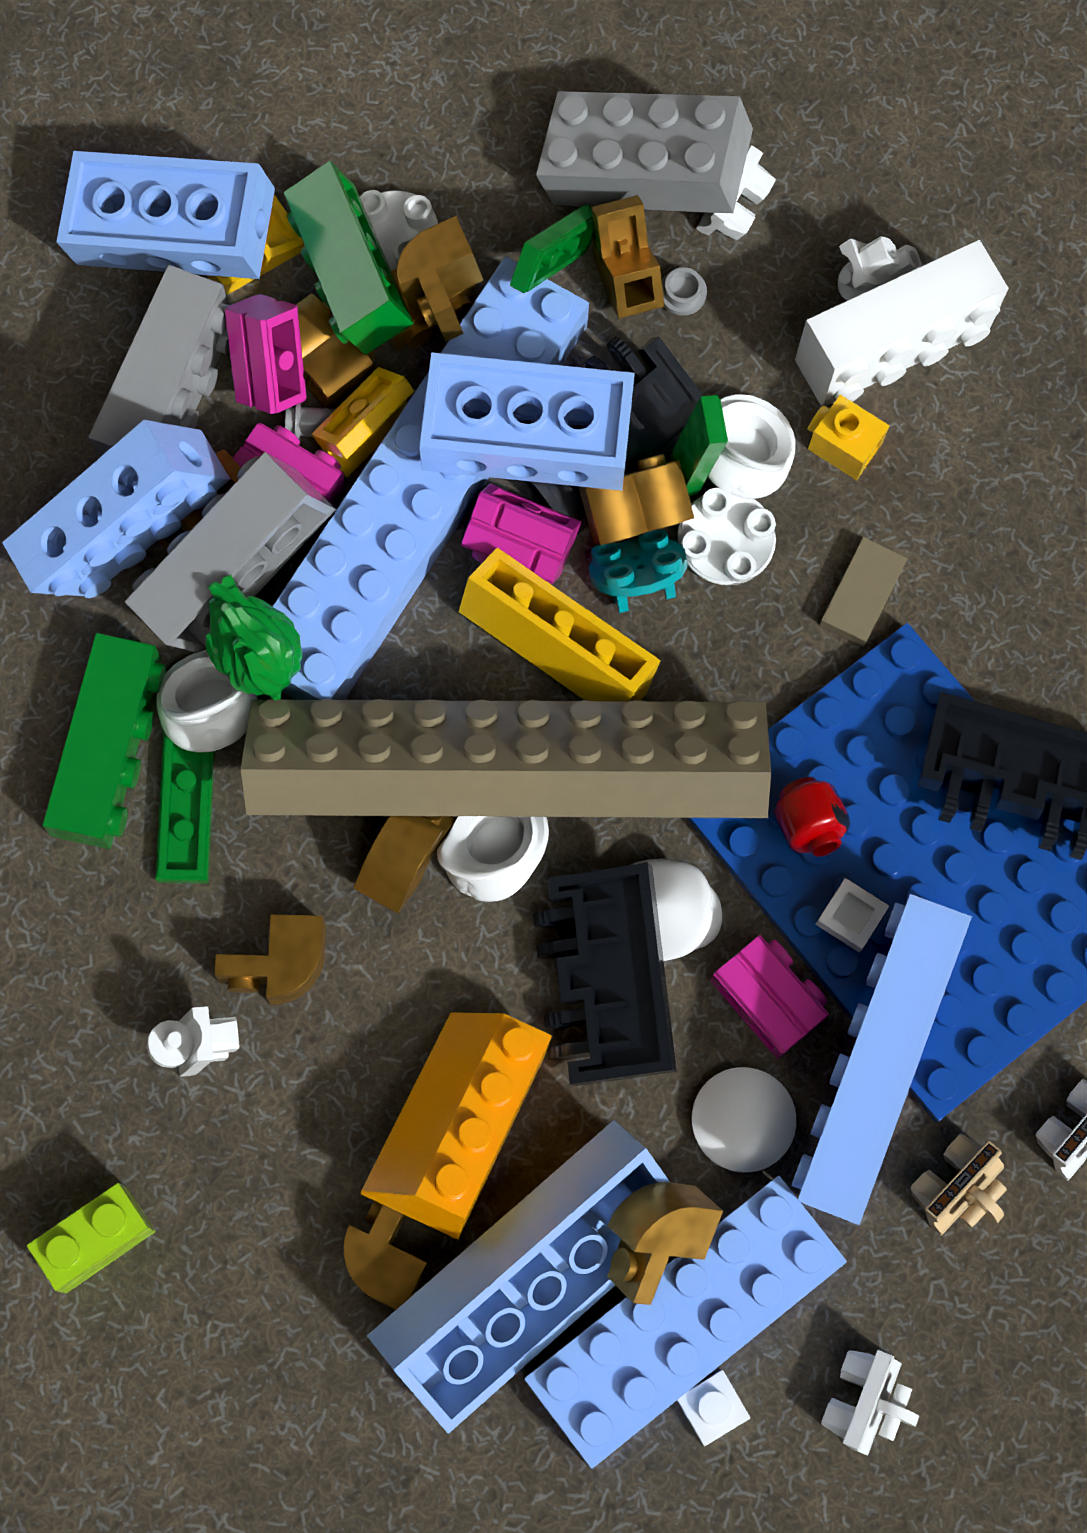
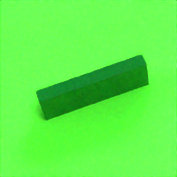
(554, 249)
(701, 443)
(184, 815)

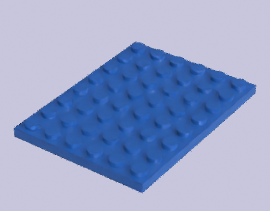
(1028, 905)

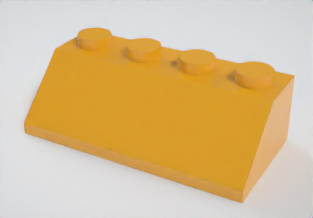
(457, 1119)

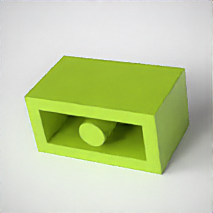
(91, 1238)

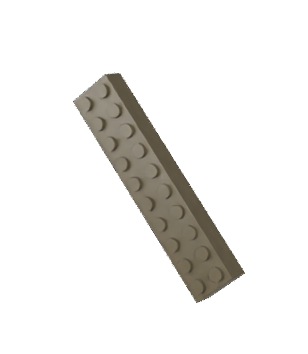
(507, 758)

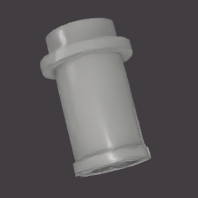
(305, 420)

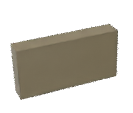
(863, 591)

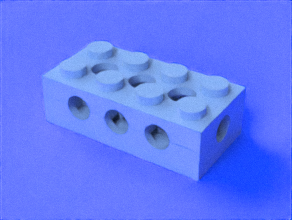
(166, 213)
(526, 391)
(116, 510)

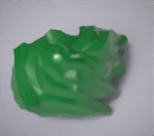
(251, 641)

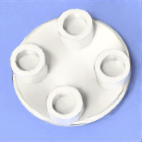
(397, 219)
(728, 538)
(743, 1119)

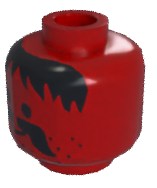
(812, 816)

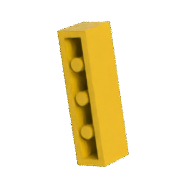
(556, 632)

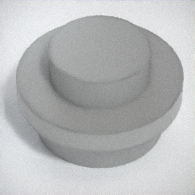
(683, 291)

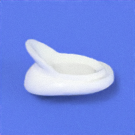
(757, 448)
(201, 706)
(492, 854)
(686, 907)

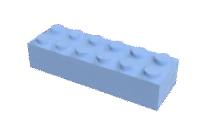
(884, 1058)
(516, 1282)
(702, 1313)

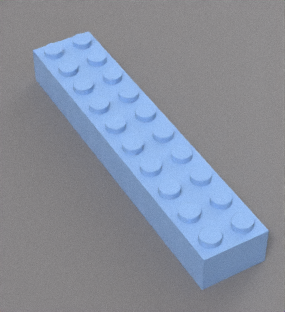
(404, 516)

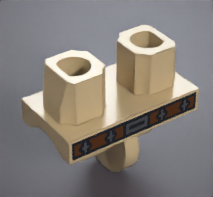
(976, 1170)

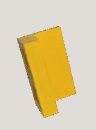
(363, 419)

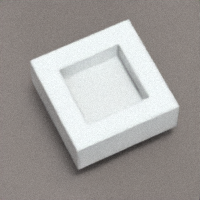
(852, 915)
(713, 1408)

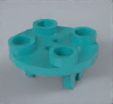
(637, 567)

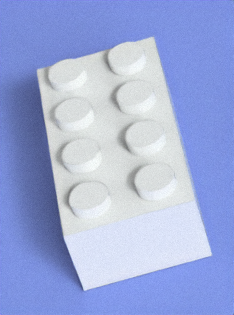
(901, 324)

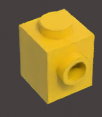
(846, 436)

